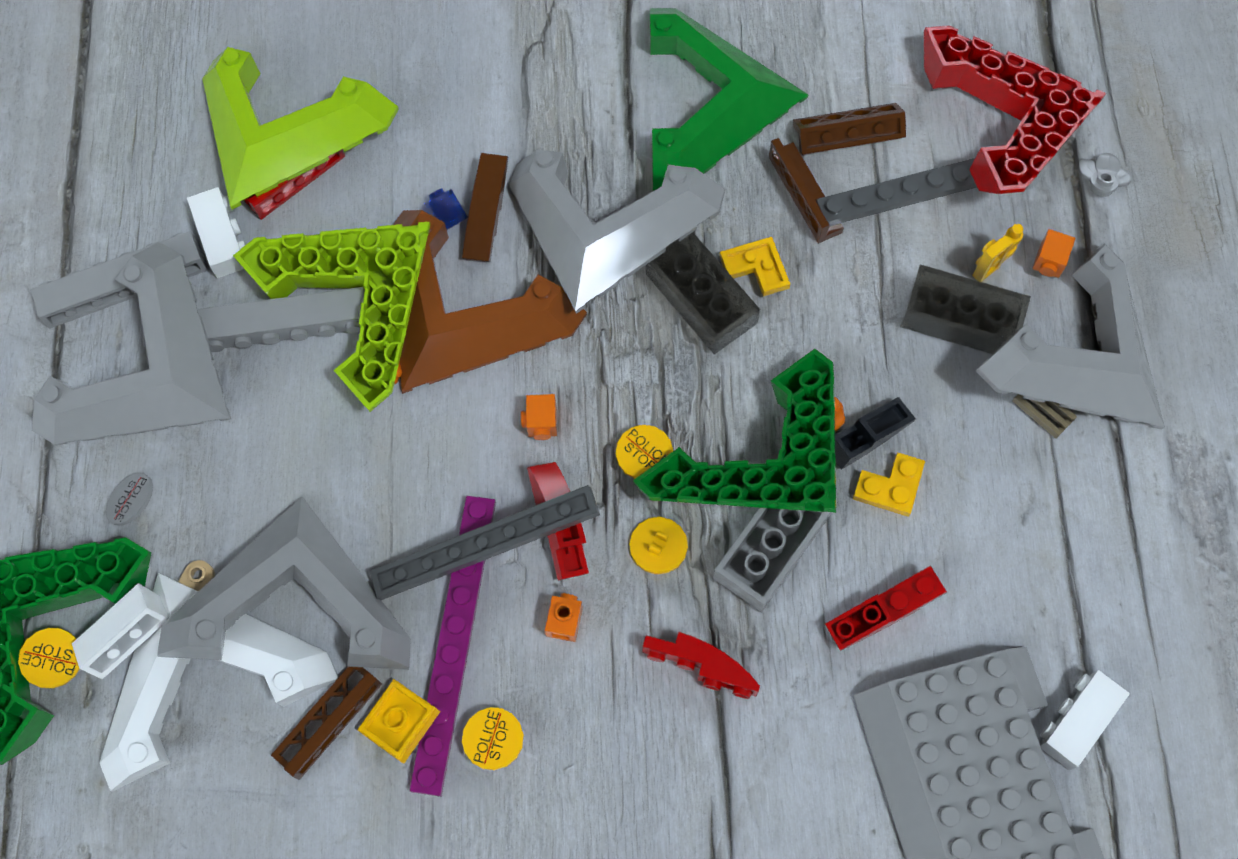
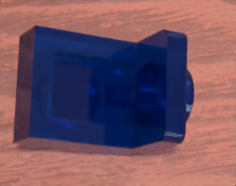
(446, 207)

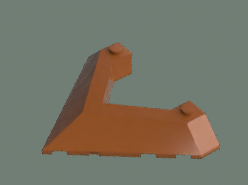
(471, 338)

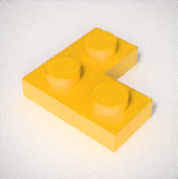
(758, 258)
(895, 492)

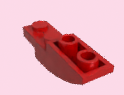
(565, 545)
(885, 608)
(715, 666)

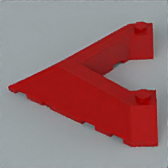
(1044, 102)

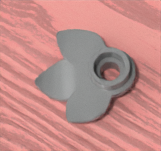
(1104, 174)

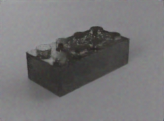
(703, 292)
(963, 310)

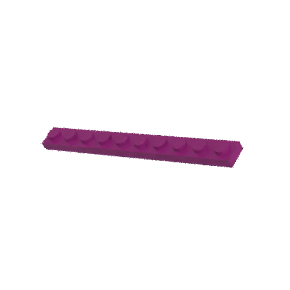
(451, 659)

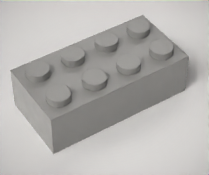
(767, 553)

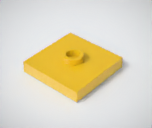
(398, 721)

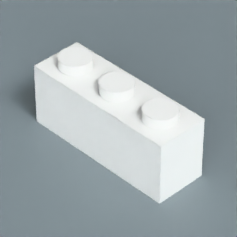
(217, 230)
(119, 631)
(1082, 719)

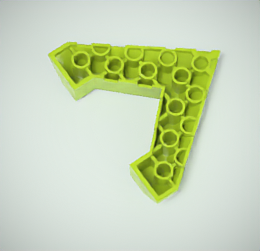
(265, 155)
(379, 260)

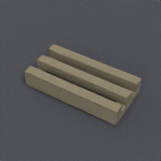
(1051, 412)

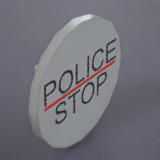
(129, 499)

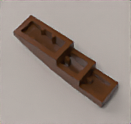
(485, 207)

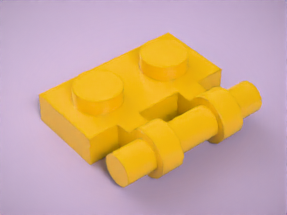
(997, 252)

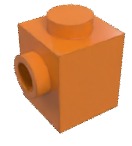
(1053, 253)
(540, 416)
(564, 617)

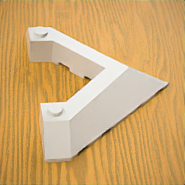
(151, 684)

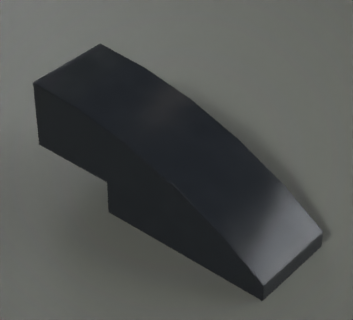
(871, 432)

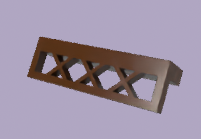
(850, 128)
(802, 188)
(332, 724)

